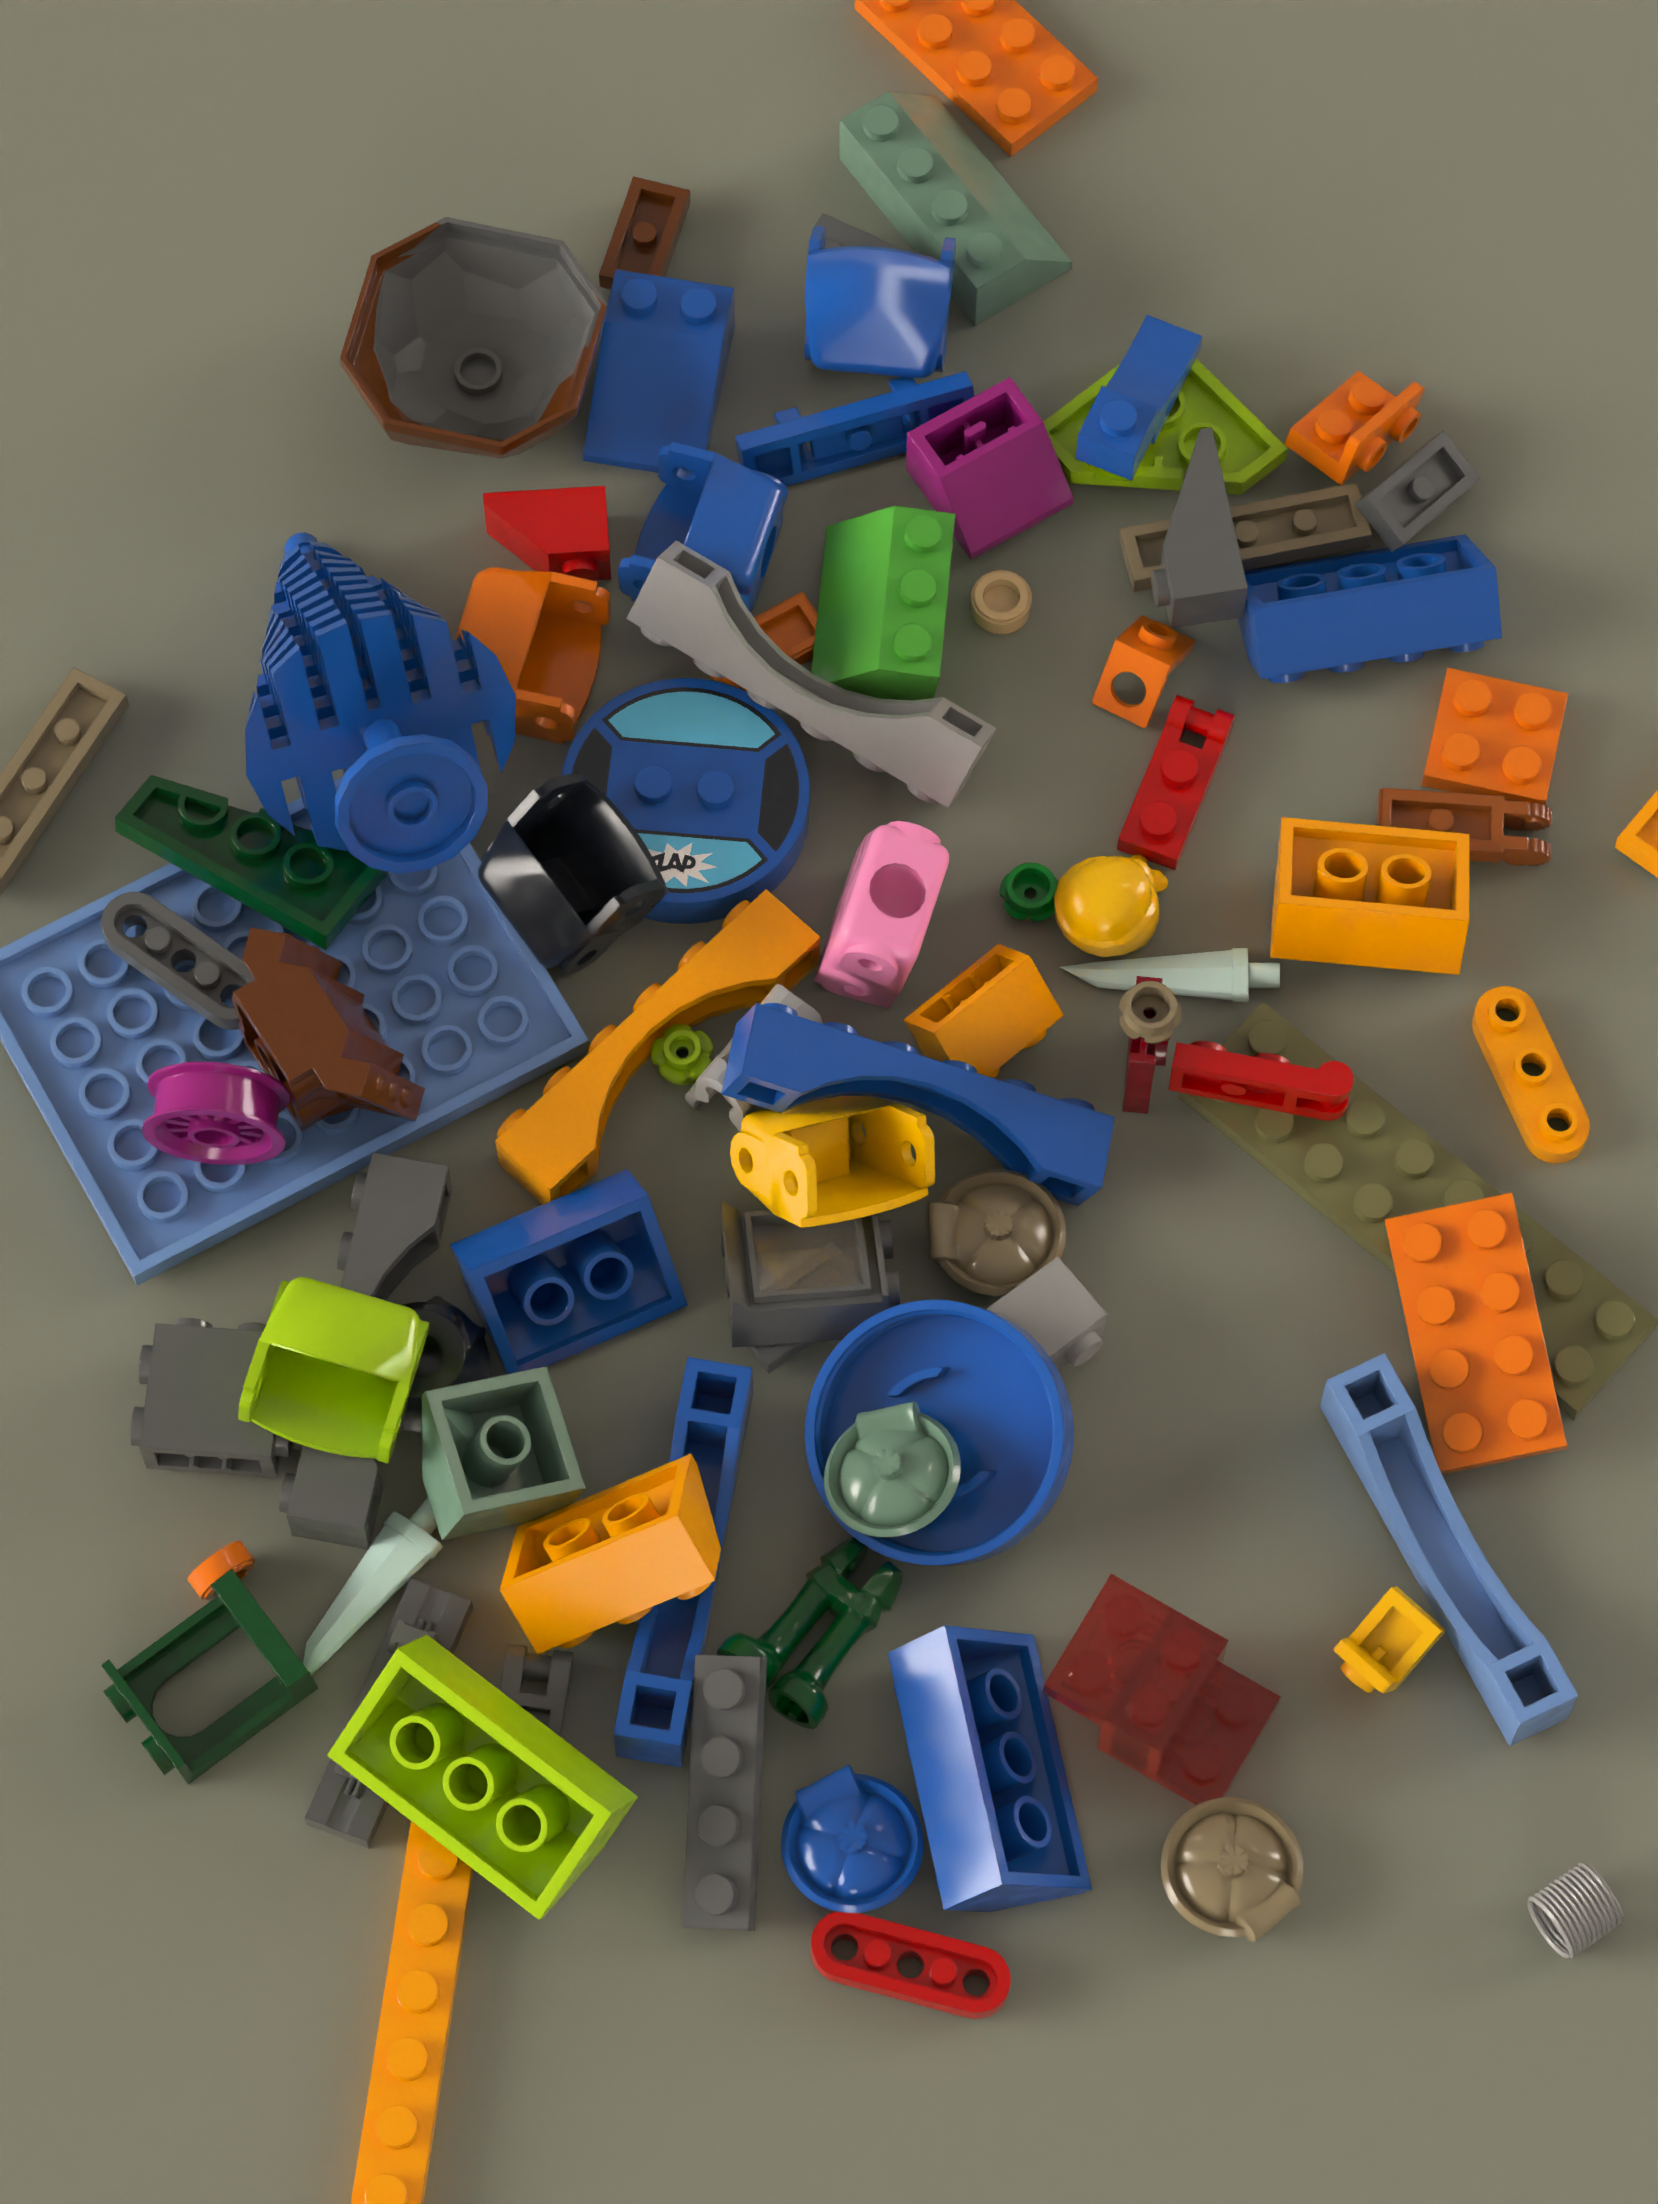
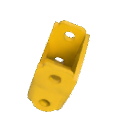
(822, 1169)

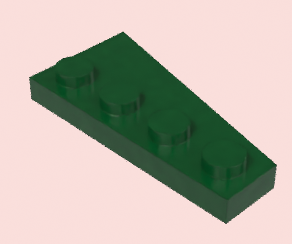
(250, 857)

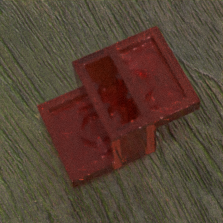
(1161, 1693)

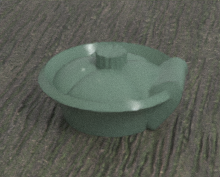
(892, 1471)

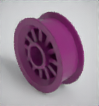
(216, 1113)

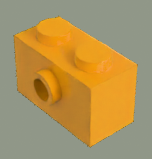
(986, 1012)

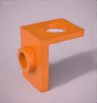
(1149, 652)

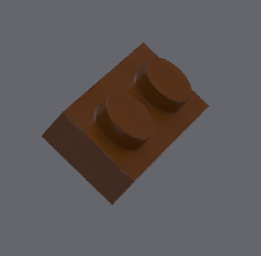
(646, 230)

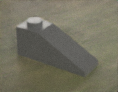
(1200, 557)

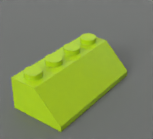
(481, 1775)

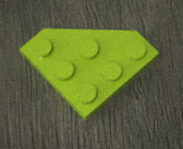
(1242, 441)

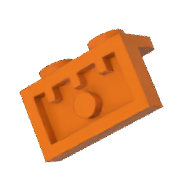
(1355, 427)

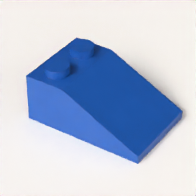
(658, 368)

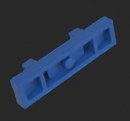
(849, 433)

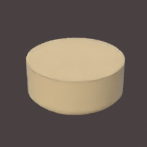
(1001, 602)

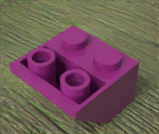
(988, 467)

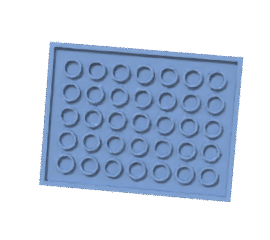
(438, 982)

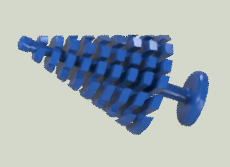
(384, 694)

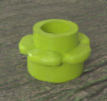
(682, 1070)

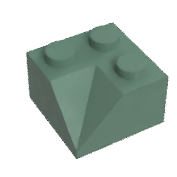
(496, 1453)

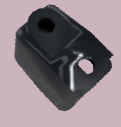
(570, 873)

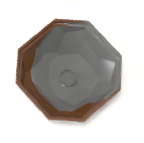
(474, 338)

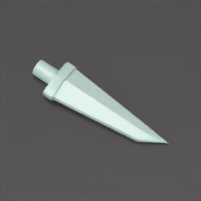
(1203, 974)
(388, 1564)

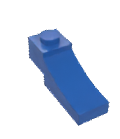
(1137, 398)

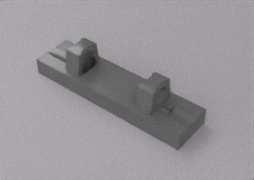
(341, 1801)

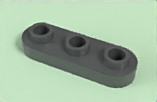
(169, 942)

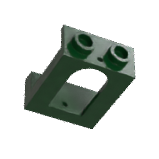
(142, 1677)

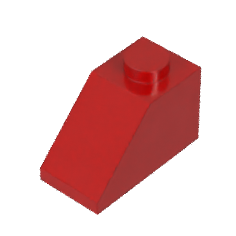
(553, 529)

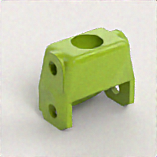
(334, 1369)

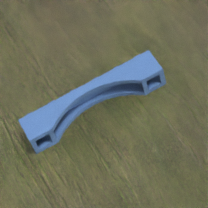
(1485, 1625)

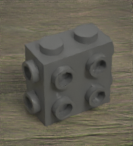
(194, 1402)

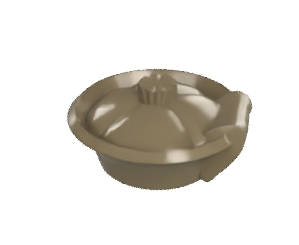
(995, 1230)
(1232, 1867)

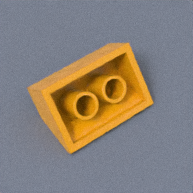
(1371, 896)
(612, 1556)

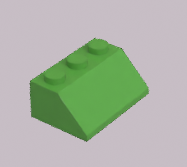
(884, 602)

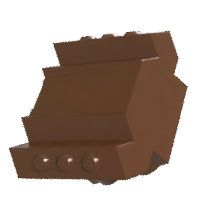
(317, 1034)

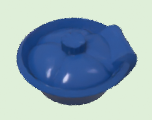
(851, 1842)

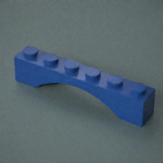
(794, 1061)
(660, 1672)

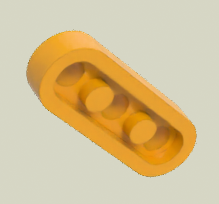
(1530, 1098)

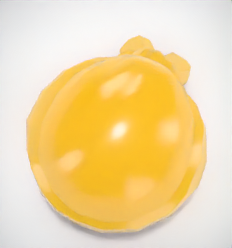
(1109, 904)

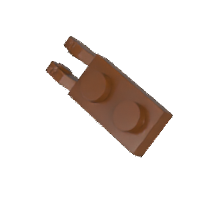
(1474, 815)

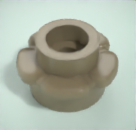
(1157, 998)

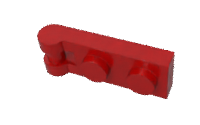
(1175, 784)
(1261, 1080)

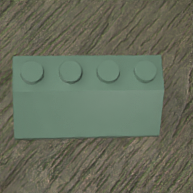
(941, 186)

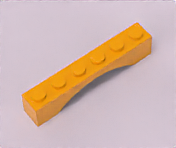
(559, 1138)

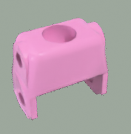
(883, 913)

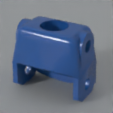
(877, 308)
(714, 510)

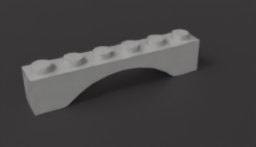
(701, 613)

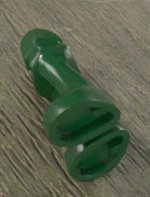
(856, 1612)

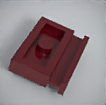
(1141, 1066)

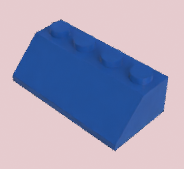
(1369, 608)
(988, 1769)

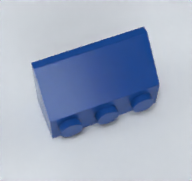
(570, 1273)

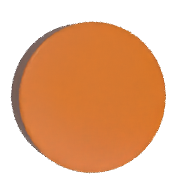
(232, 1556)

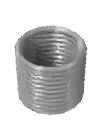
(1575, 1911)

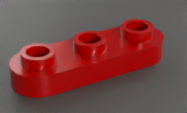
(885, 1943)

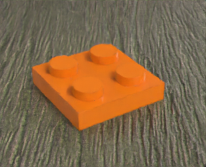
(1494, 737)

